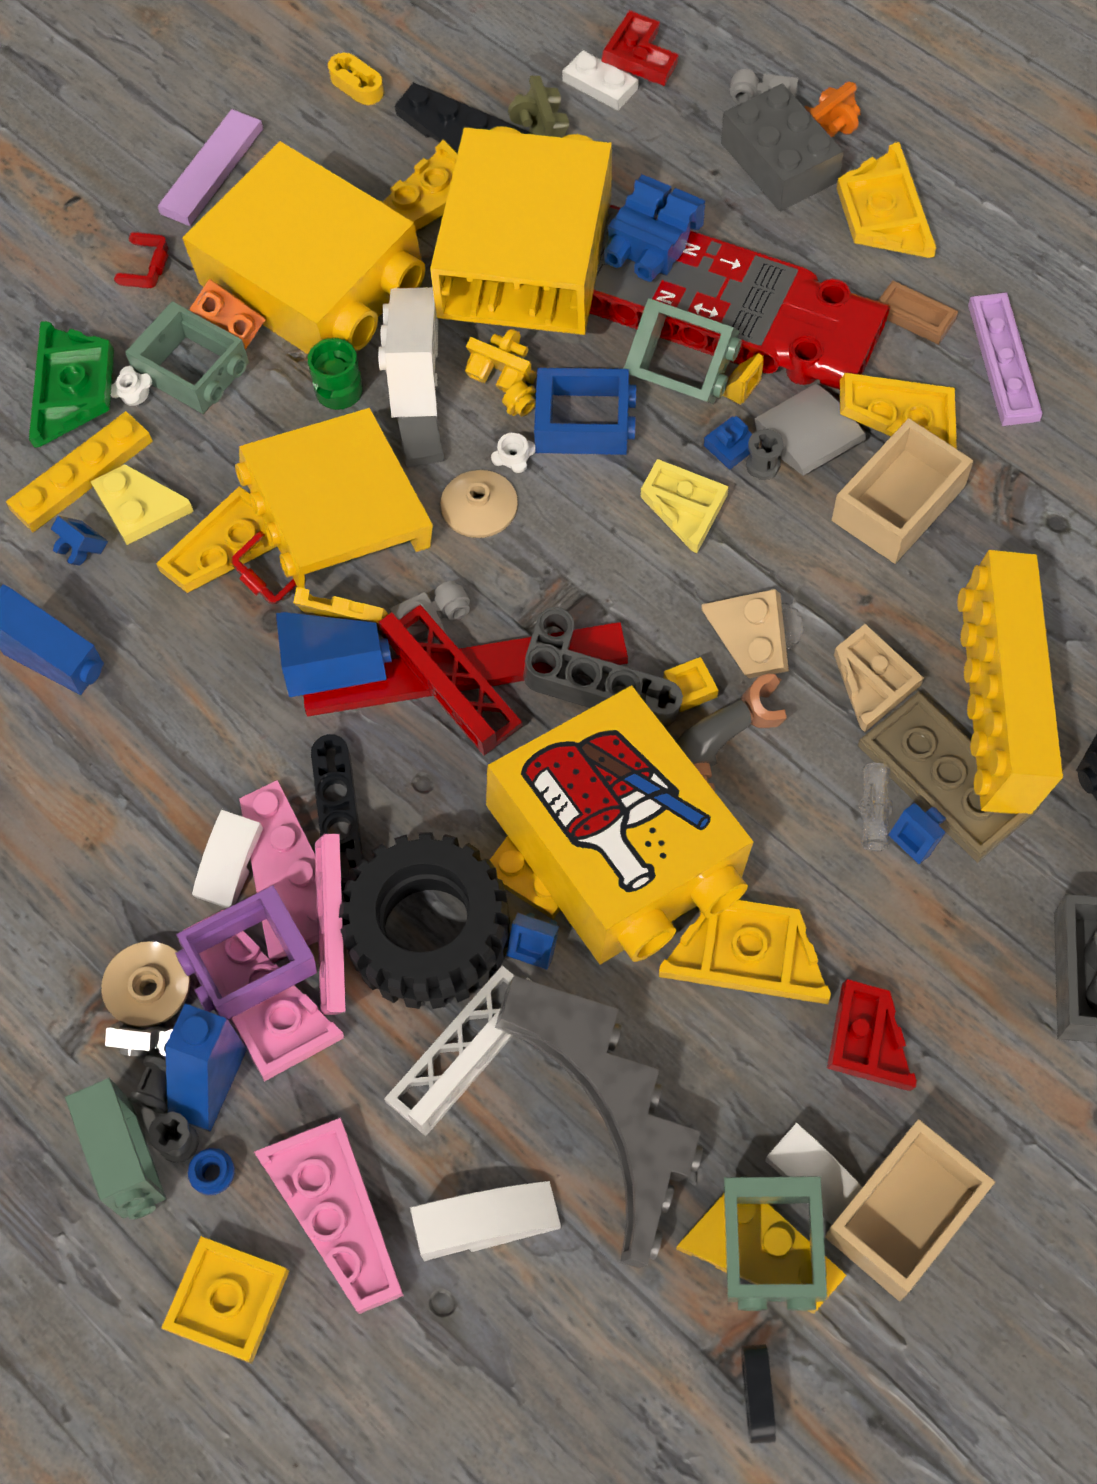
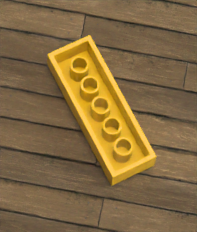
(1009, 684)

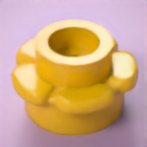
(520, 399)

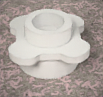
(133, 394)
(513, 443)

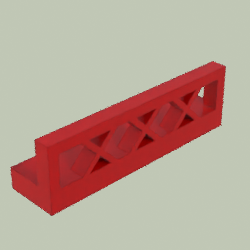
(444, 684)

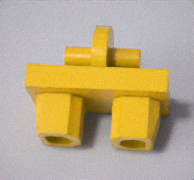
(485, 357)

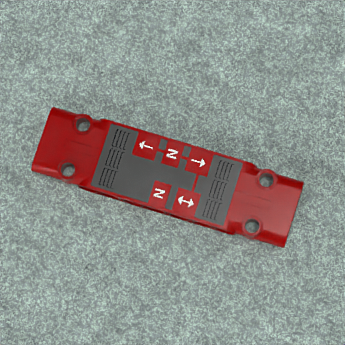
(775, 305)

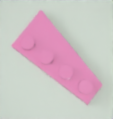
(283, 860)
(278, 1029)
(329, 1198)

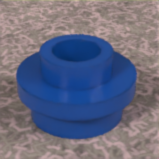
(199, 1165)

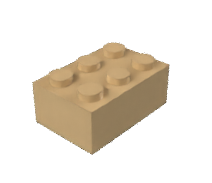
(901, 490)
(909, 1210)

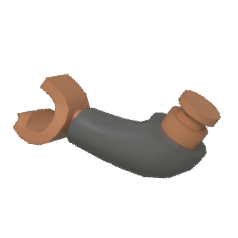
(711, 733)

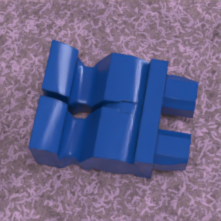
(648, 240)

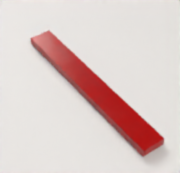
(496, 662)

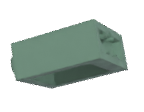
(166, 334)
(648, 336)
(115, 1150)
(775, 1191)

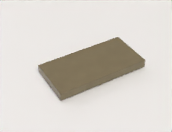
(937, 770)

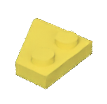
(684, 501)
(138, 502)

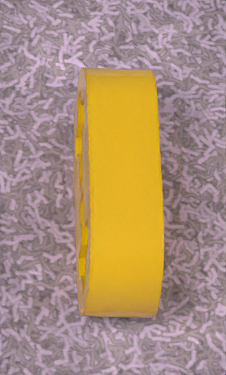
(360, 75)

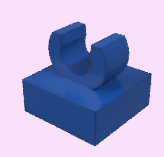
(729, 442)
(79, 537)
(918, 831)
(532, 940)

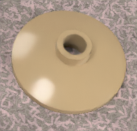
(479, 516)
(132, 971)

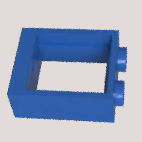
(583, 438)

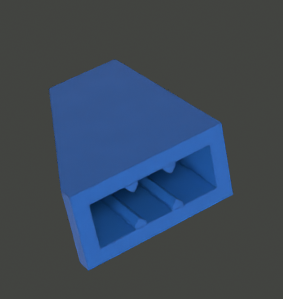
(45, 643)
(329, 653)
(201, 1065)

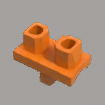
(837, 109)
(227, 312)

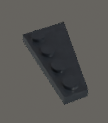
(442, 116)

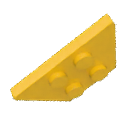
(885, 206)
(751, 951)

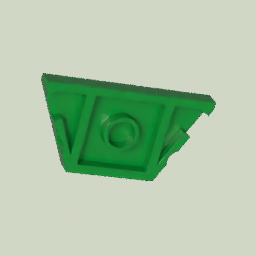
(69, 382)

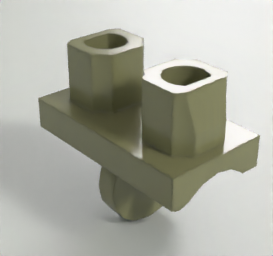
(539, 110)

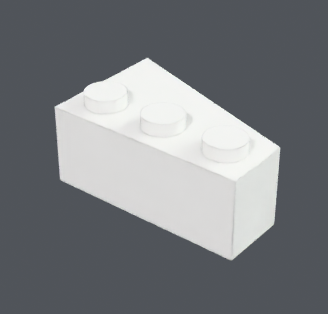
(410, 351)

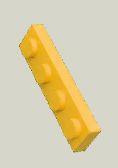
(73, 474)

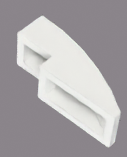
(484, 1219)

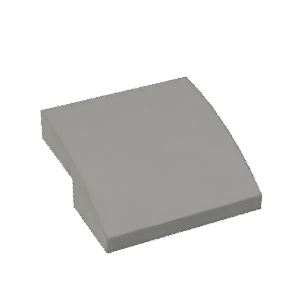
(811, 429)

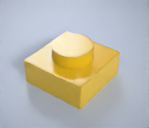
(694, 683)

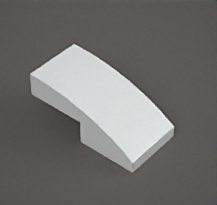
(225, 859)
(803, 1156)

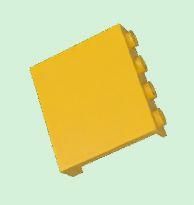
(331, 494)

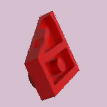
(868, 1038)

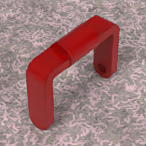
(156, 265)
(252, 580)

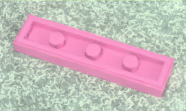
(329, 925)

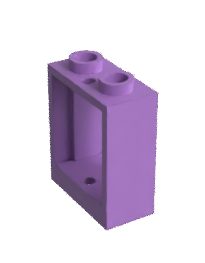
(230, 922)

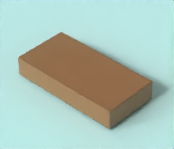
(918, 312)

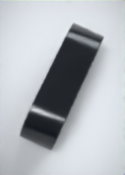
(758, 1393)

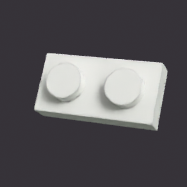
(600, 80)

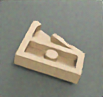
(752, 631)
(874, 676)

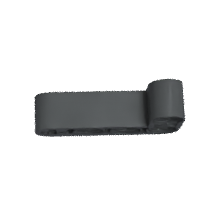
(603, 674)

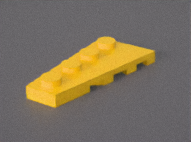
(425, 192)

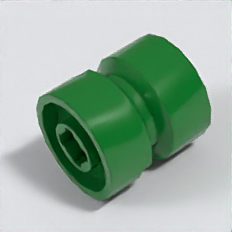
(335, 373)

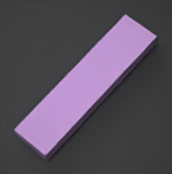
(210, 167)
(1004, 359)

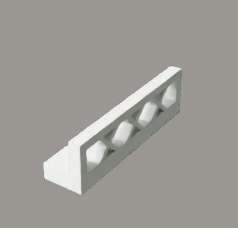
(472, 1060)

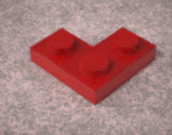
(633, 50)

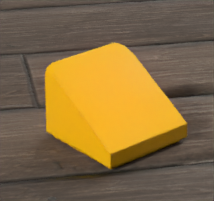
(744, 379)

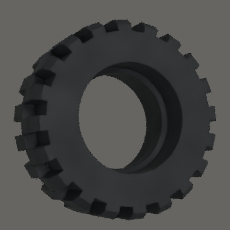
(415, 868)

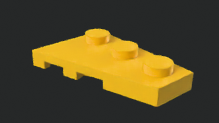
(889, 402)
(211, 545)
(768, 1247)

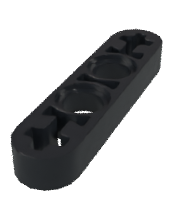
(344, 809)

